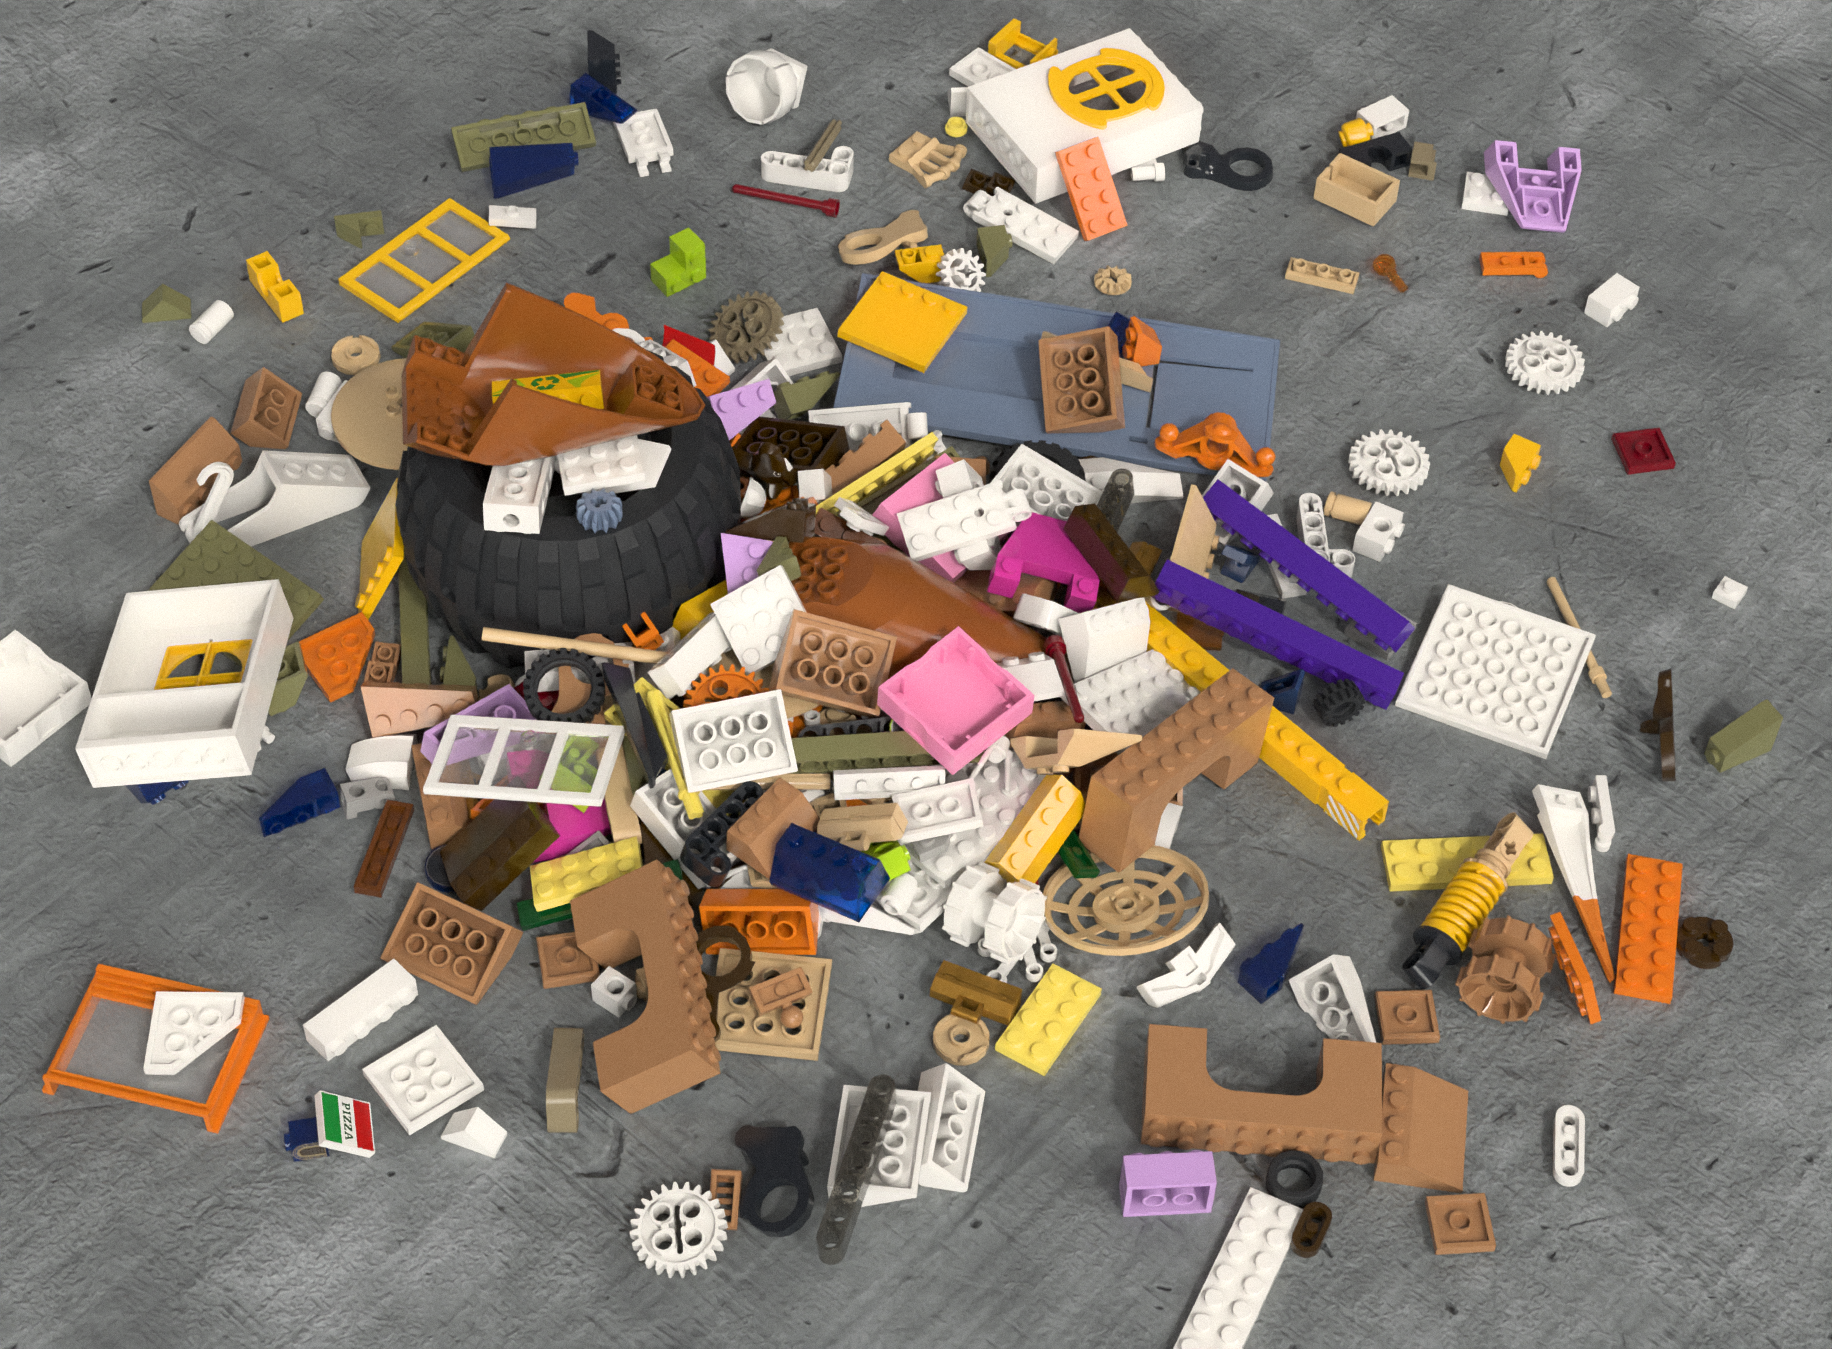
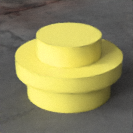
(956, 127)

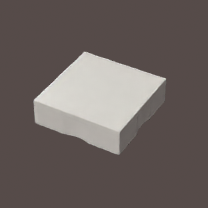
(34, 697)

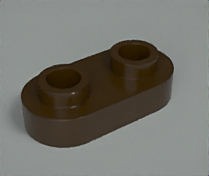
(1309, 1231)

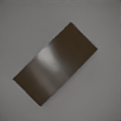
(979, 181)

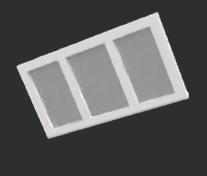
(525, 760)

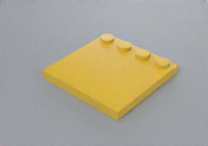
(902, 322)
(380, 555)

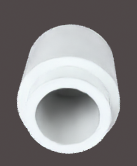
(899, 894)

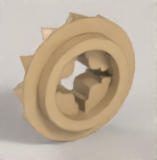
(1109, 286)

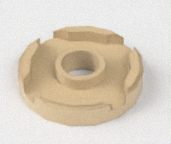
(350, 364)
(956, 1052)

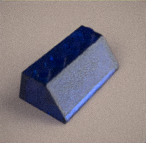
(827, 872)

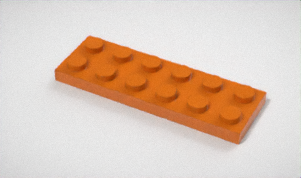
(1648, 929)

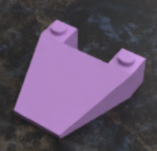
(1534, 196)

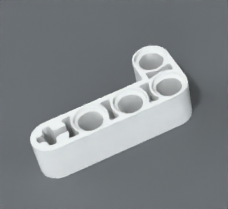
(829, 175)
(1313, 533)
(1041, 613)

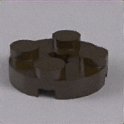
(1705, 928)

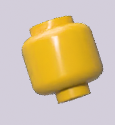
(1355, 132)

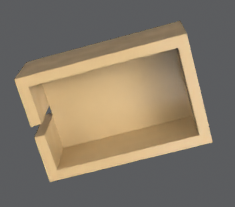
(1356, 189)

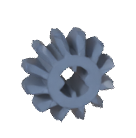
(599, 510)

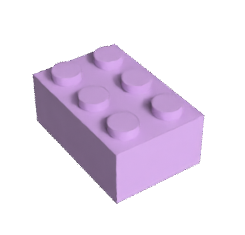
(1167, 1183)

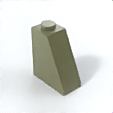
(1745, 737)

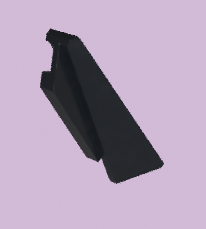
(636, 721)

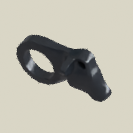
(1205, 162)
(778, 1162)

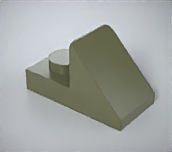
(354, 226)
(780, 554)

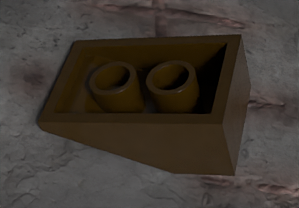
(792, 520)

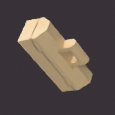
(863, 824)

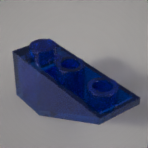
(600, 100)
(304, 800)
(1267, 971)

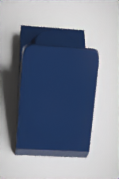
(1238, 563)

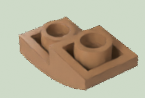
(383, 663)

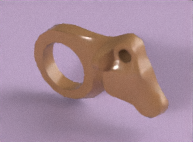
(573, 692)

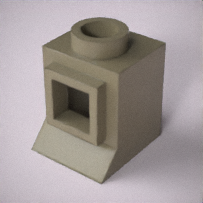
(1422, 161)

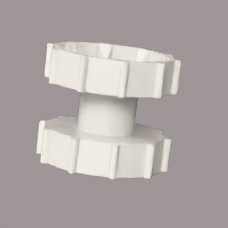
(983, 908)

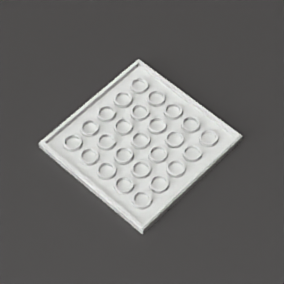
(1496, 671)

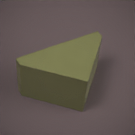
(166, 305)

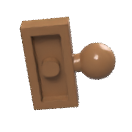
(781, 993)

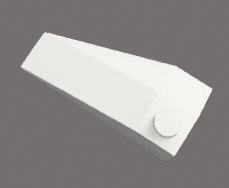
(875, 918)

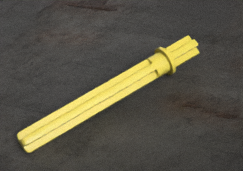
(662, 721)

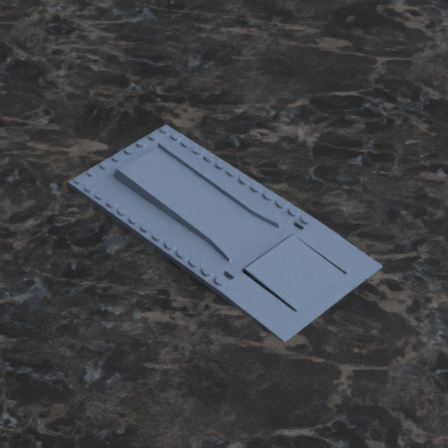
(991, 383)

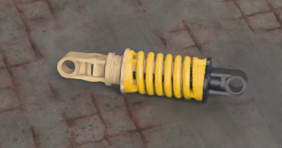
(1466, 902)

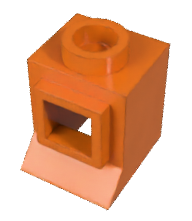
(646, 639)

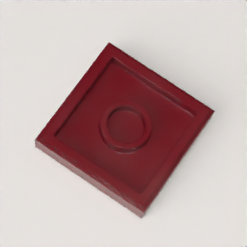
(1643, 451)

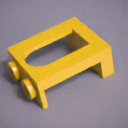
(1010, 36)

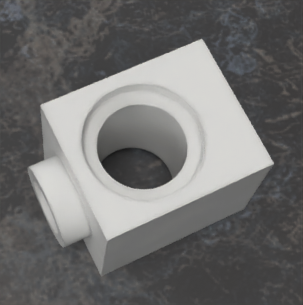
(611, 982)

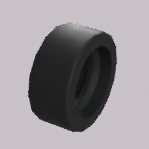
(1301, 1161)

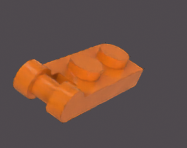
(1513, 263)

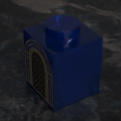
(304, 1140)

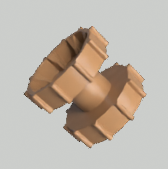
(1505, 969)

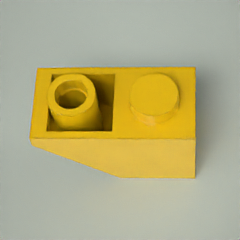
(920, 262)
(1518, 460)

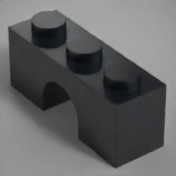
(1388, 150)

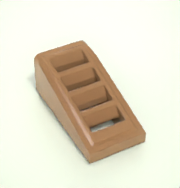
(728, 1176)

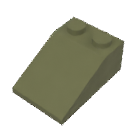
(445, 334)

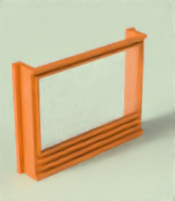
(109, 1045)

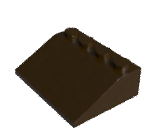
(801, 443)
(496, 849)

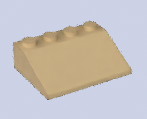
(1195, 537)

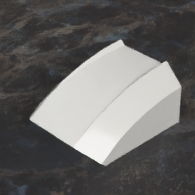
(383, 757)

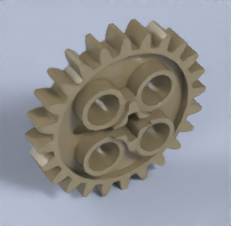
(762, 324)

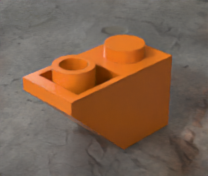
(1141, 343)

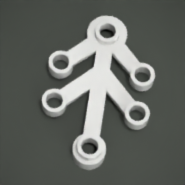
(1029, 958)

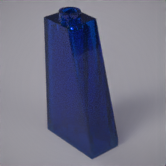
(529, 166)

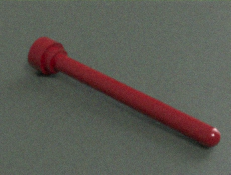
(829, 207)
(1056, 649)

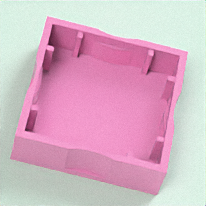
(913, 494)
(955, 700)

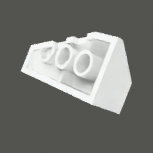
(1149, 483)
(1334, 999)

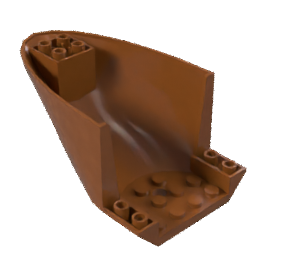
(533, 339)
(902, 599)

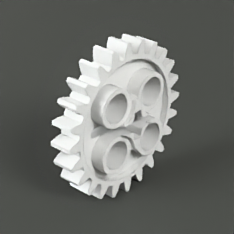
(1544, 362)
(1389, 462)
(651, 1233)

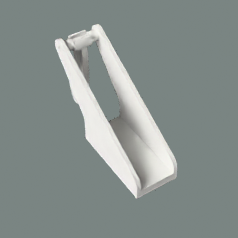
(294, 485)

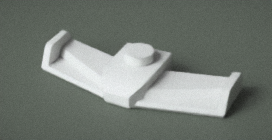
(1189, 969)

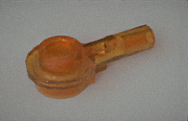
(1386, 266)

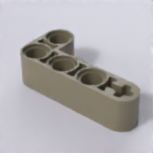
(564, 1080)

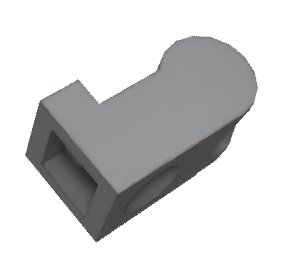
(365, 795)

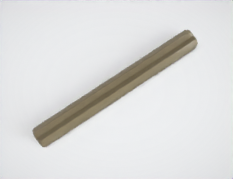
(822, 145)

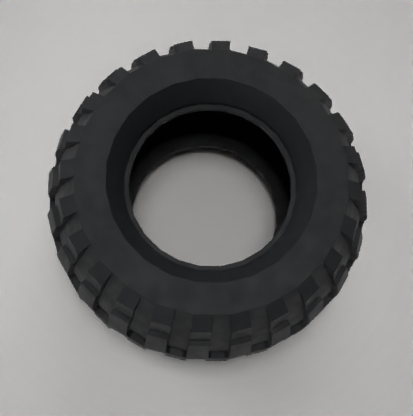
(568, 576)

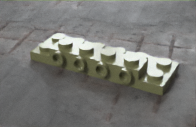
(545, 126)

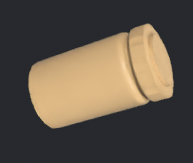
(1346, 508)

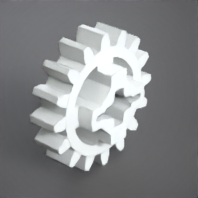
(962, 270)

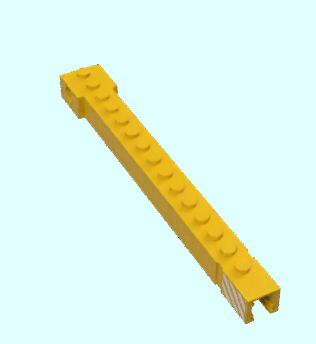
(1285, 745)

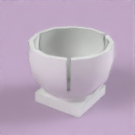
(765, 86)

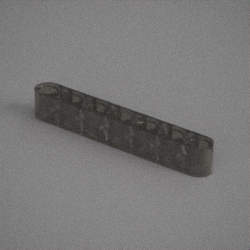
(856, 1180)

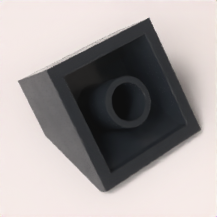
(603, 61)

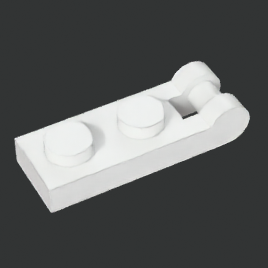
(1601, 813)

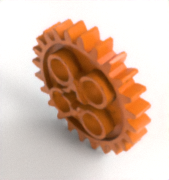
(734, 682)

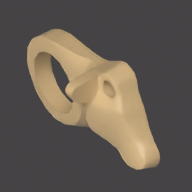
(903, 231)

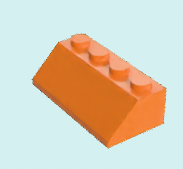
(767, 918)

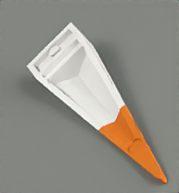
(1568, 834)

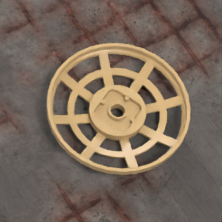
(1138, 902)

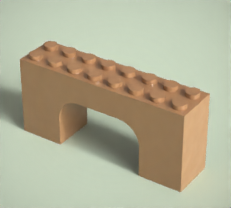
(1209, 735)
(674, 1036)
(1191, 1111)

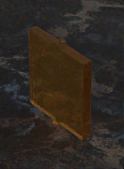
(1204, 635)

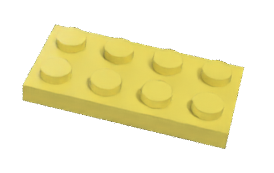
(576, 874)
(1048, 1019)

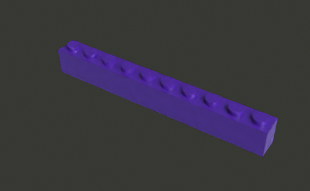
(1308, 567)
(1275, 633)

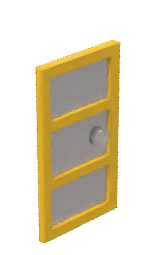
(423, 260)

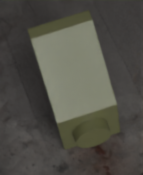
(993, 247)

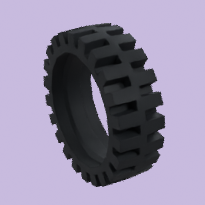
(558, 659)

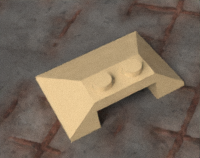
(1070, 750)

